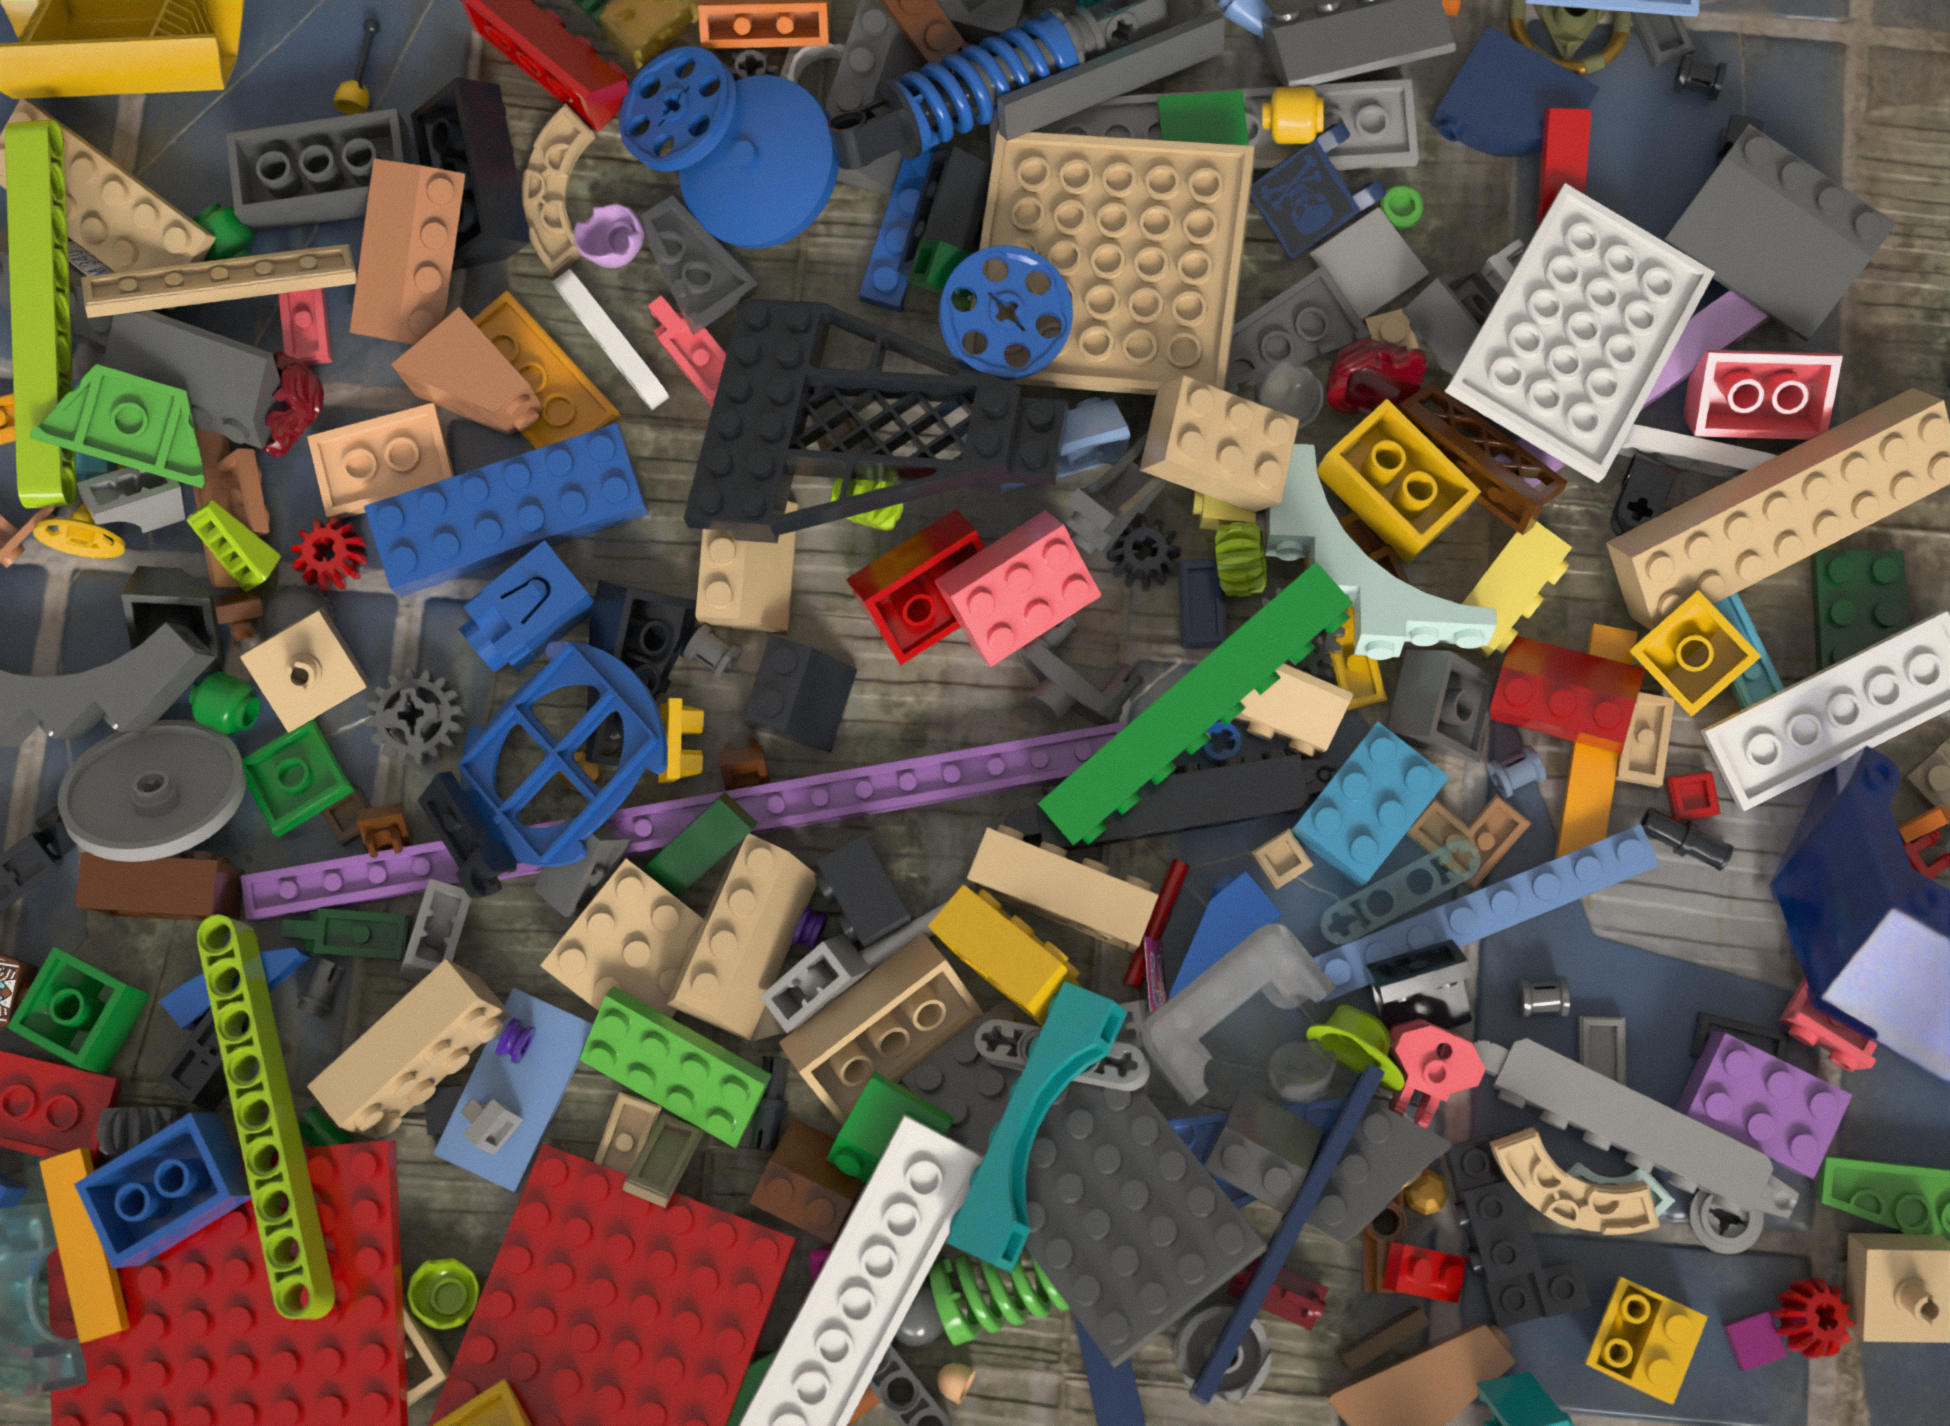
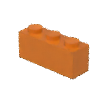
(763, 23)

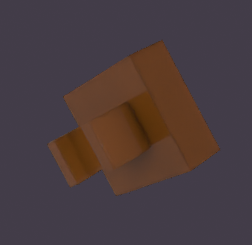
(236, 610)
(743, 766)
(384, 829)

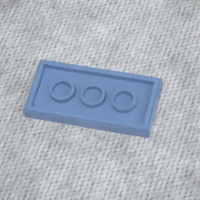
(529, 1088)

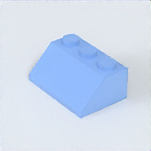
(1092, 438)

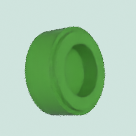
(1402, 206)

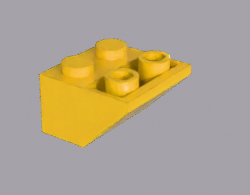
(1645, 1340)

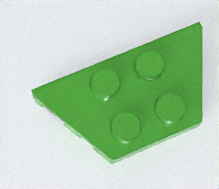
(128, 424)

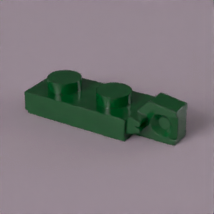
(351, 933)

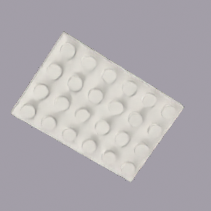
(1580, 333)

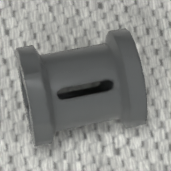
(712, 652)
(1542, 996)

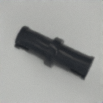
(1686, 839)
(771, 1106)

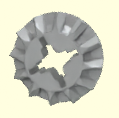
(1733, 1237)

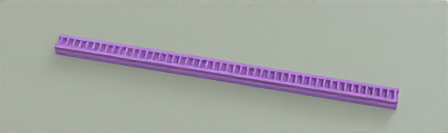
(652, 826)

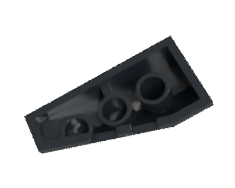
(646, 634)

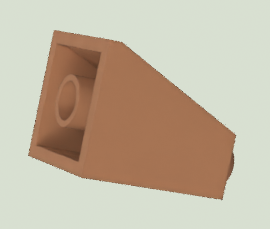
(469, 377)

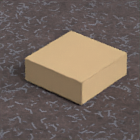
(1281, 859)

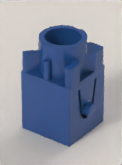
(525, 610)

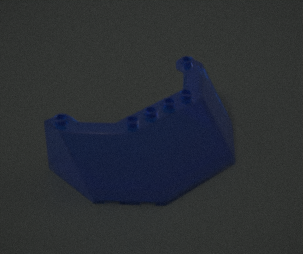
(1865, 920)

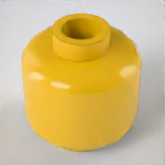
(1294, 115)

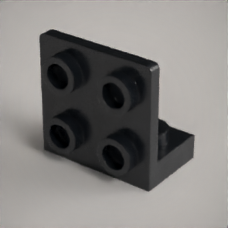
(1422, 986)

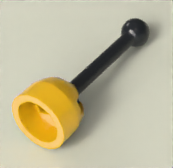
(352, 95)

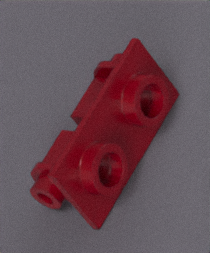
(1289, 1297)

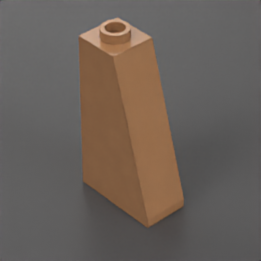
(1427, 1383)

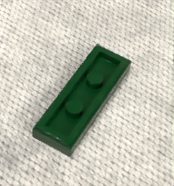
(700, 845)

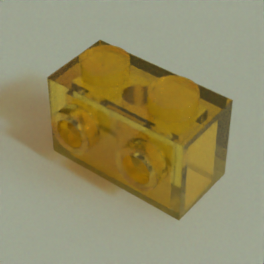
(646, 26)

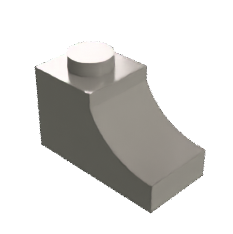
(133, 498)
(435, 930)

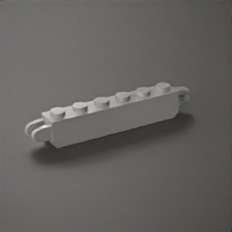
(1636, 1125)

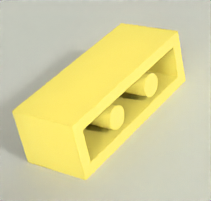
(1515, 580)

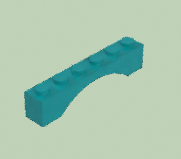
(995, 1212)

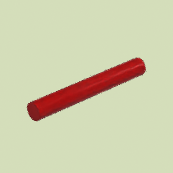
(1157, 921)

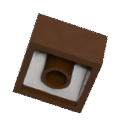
(805, 1186)

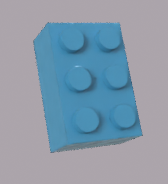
(1369, 805)

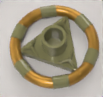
(1567, 31)

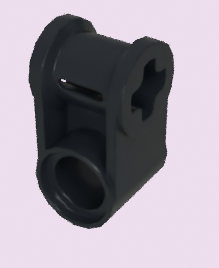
(1642, 491)

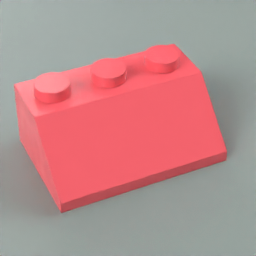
(1761, 394)

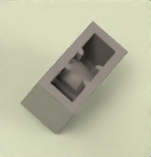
(815, 982)

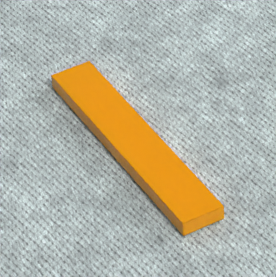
(1592, 769)

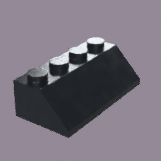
(469, 134)

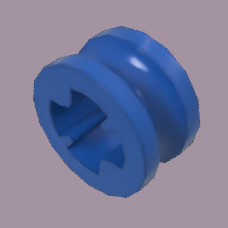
(1215, 730)

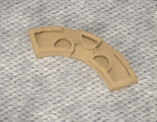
(546, 188)
(1568, 1199)

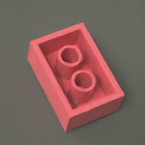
(1018, 587)

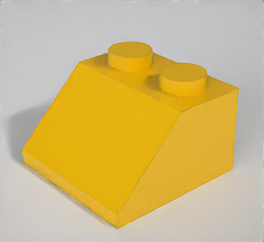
(1695, 653)

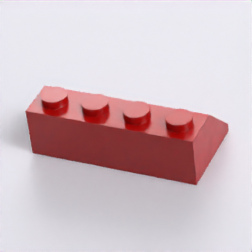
(552, 56)

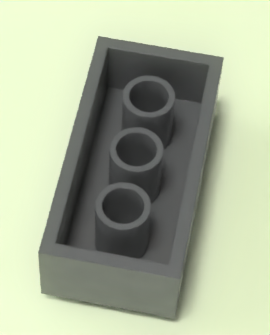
(311, 168)

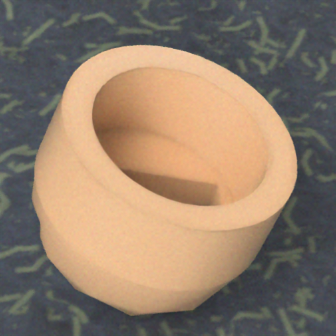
(955, 1381)

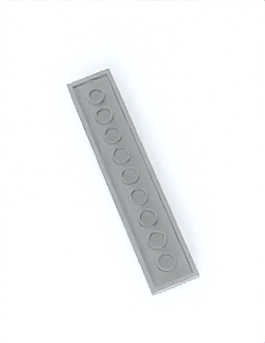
(1375, 113)

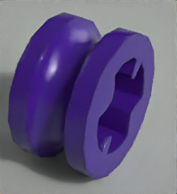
(809, 929)
(515, 1040)

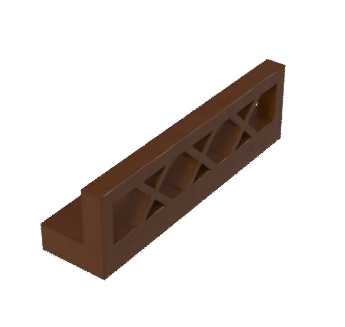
(1500, 483)

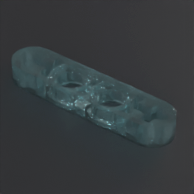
(1397, 888)

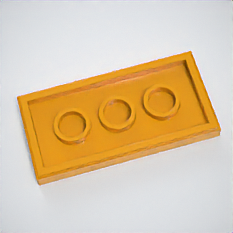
(566, 394)

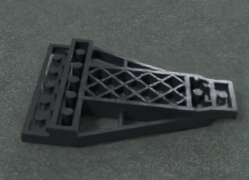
(764, 403)

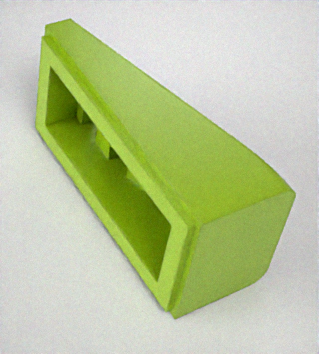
(234, 545)

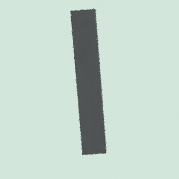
(1110, 75)

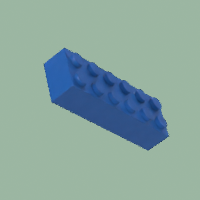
(506, 510)

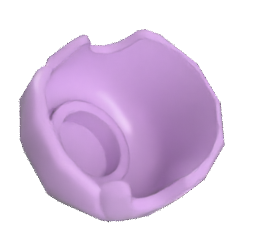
(610, 236)

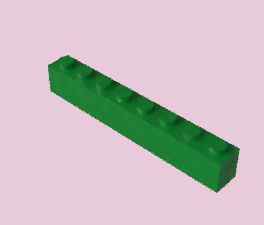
(1195, 703)

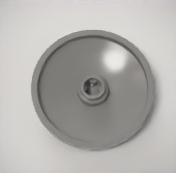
(152, 791)

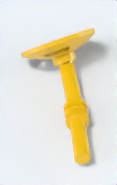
(80, 535)

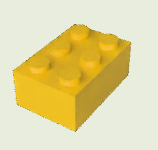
(1397, 481)
(1003, 951)

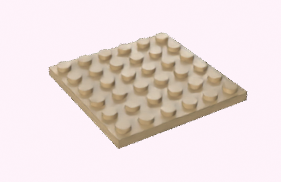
(1143, 243)

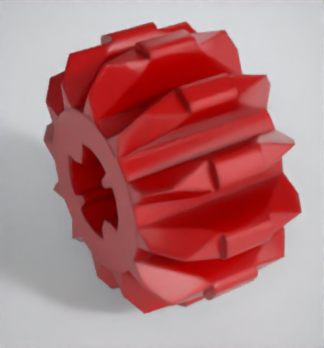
(317, 567)
(1813, 1318)

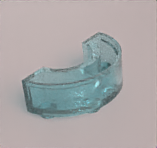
(30, 1353)

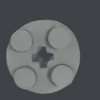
(1196, 1338)

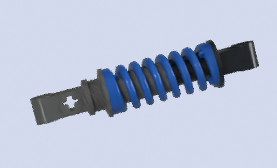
(982, 74)

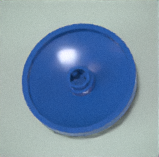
(768, 169)

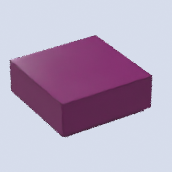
(1754, 1340)

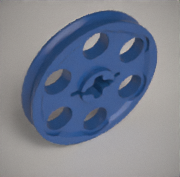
(679, 125)
(1012, 291)

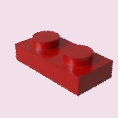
(1424, 1272)

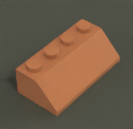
(406, 251)

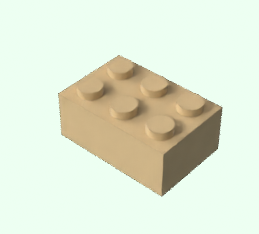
(1219, 444)

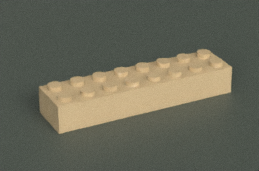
(1785, 507)

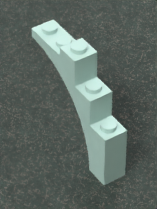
(1383, 606)

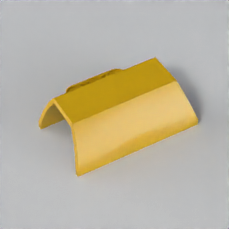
(119, 46)

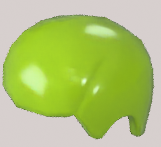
(443, 1293)

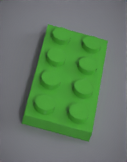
(674, 1066)

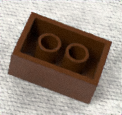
(161, 887)

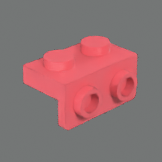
(1813, 1027)

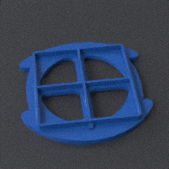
(642, 747)

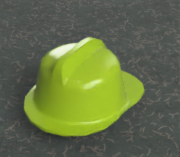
(1358, 1042)

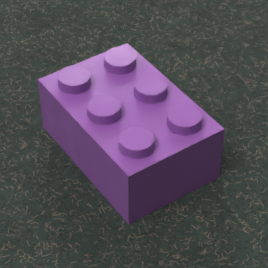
(1764, 1103)

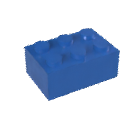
(164, 1189)

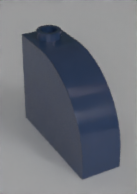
(1503, 97)

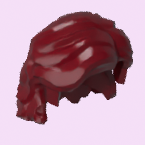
(1371, 372)
(305, 402)

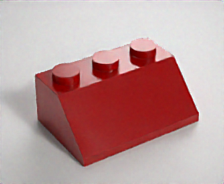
(901, 589)
(1567, 694)

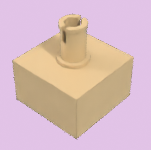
(305, 669)
(1899, 1287)

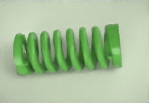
(1001, 1305)

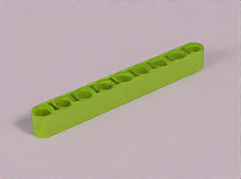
(39, 306)
(279, 1130)

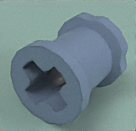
(1516, 771)

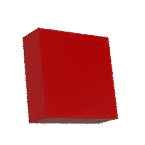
(1692, 796)

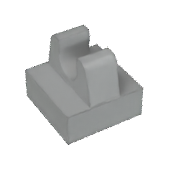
(490, 1124)

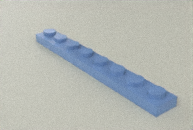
(1495, 906)

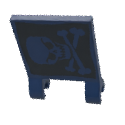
(1307, 197)

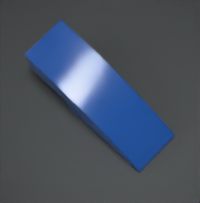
(191, 1000)

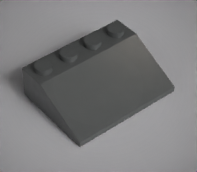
(1779, 232)

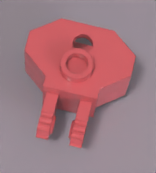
(1434, 1072)

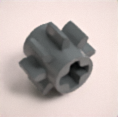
(753, 61)

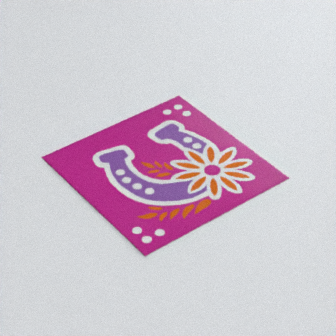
(1155, 973)

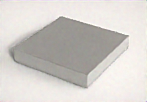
(1370, 264)

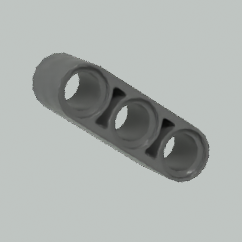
(922, 1402)

